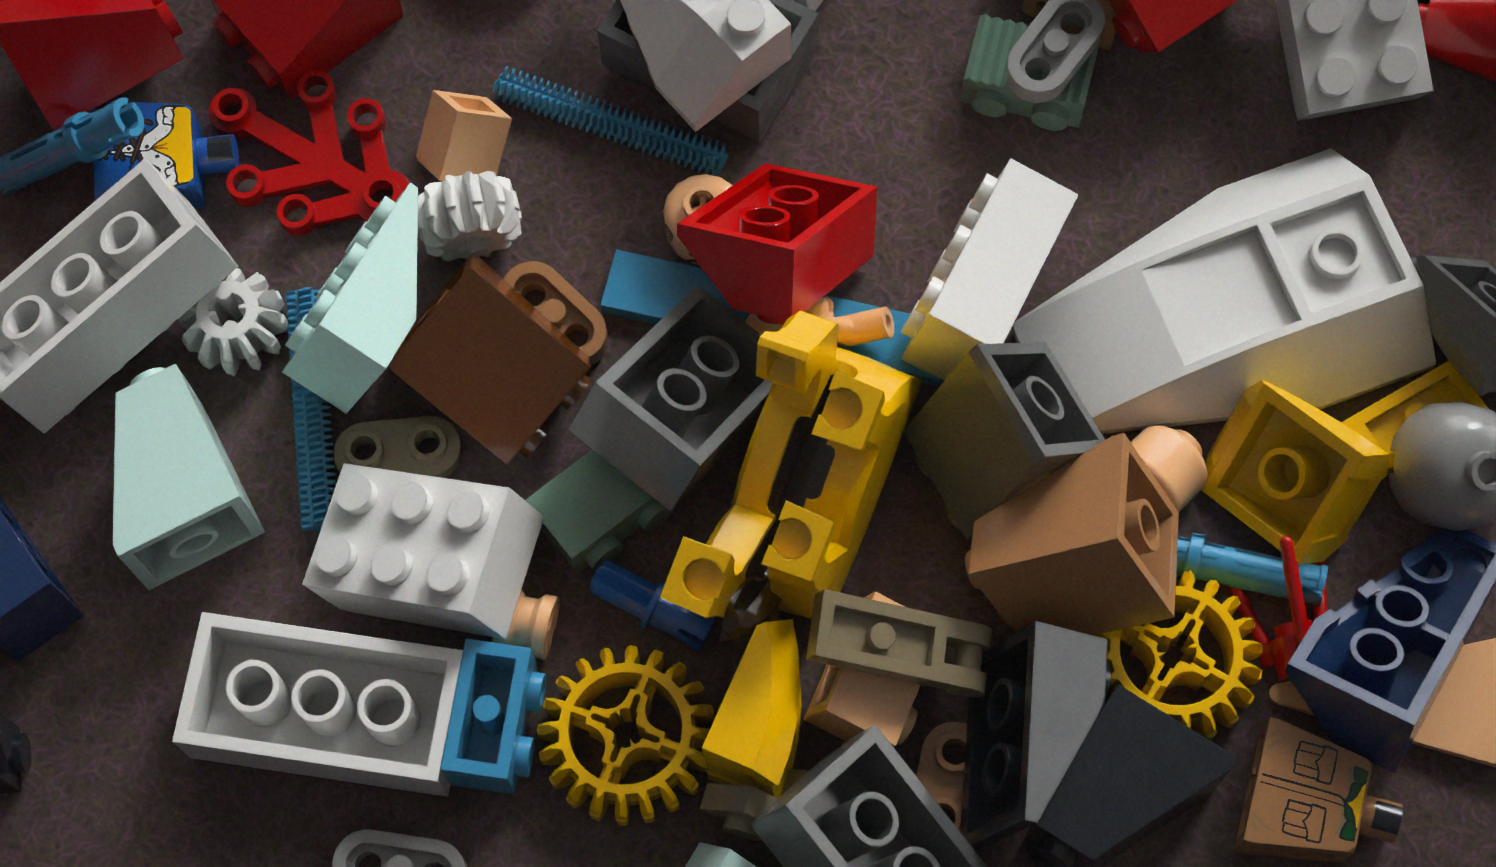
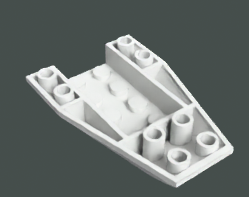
(1253, 283)

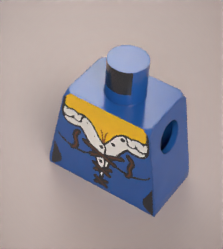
(174, 146)

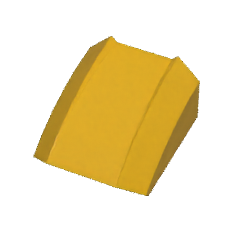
(1292, 471)
(760, 715)

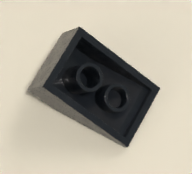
(1028, 726)

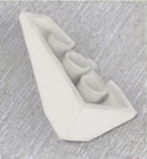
(708, 50)

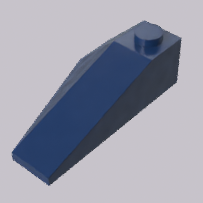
(1390, 648)

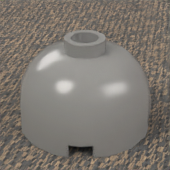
(1447, 466)

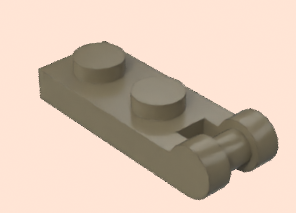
(898, 642)

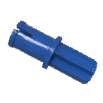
(644, 602)

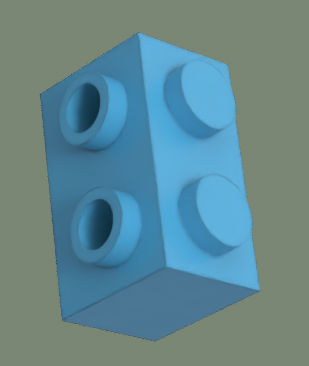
(491, 716)

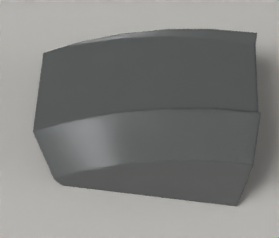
(1462, 315)

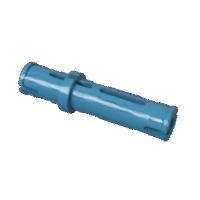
(81, 138)
(1246, 569)

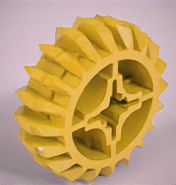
(1199, 671)
(601, 723)

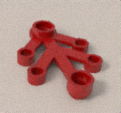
(316, 163)

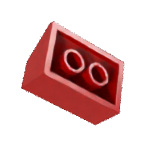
(782, 239)

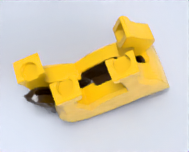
(802, 484)

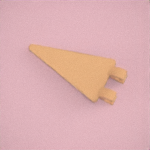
(1462, 714)

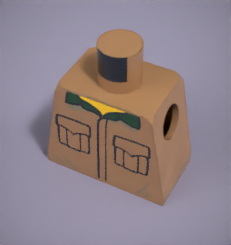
(1310, 799)

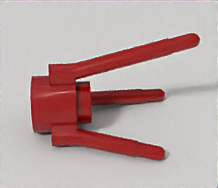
(1288, 635)

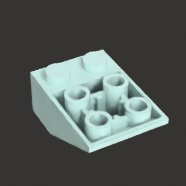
(361, 308)

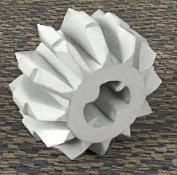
(468, 215)
(234, 340)

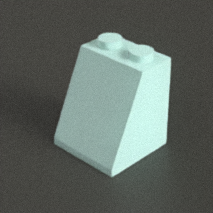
(173, 481)

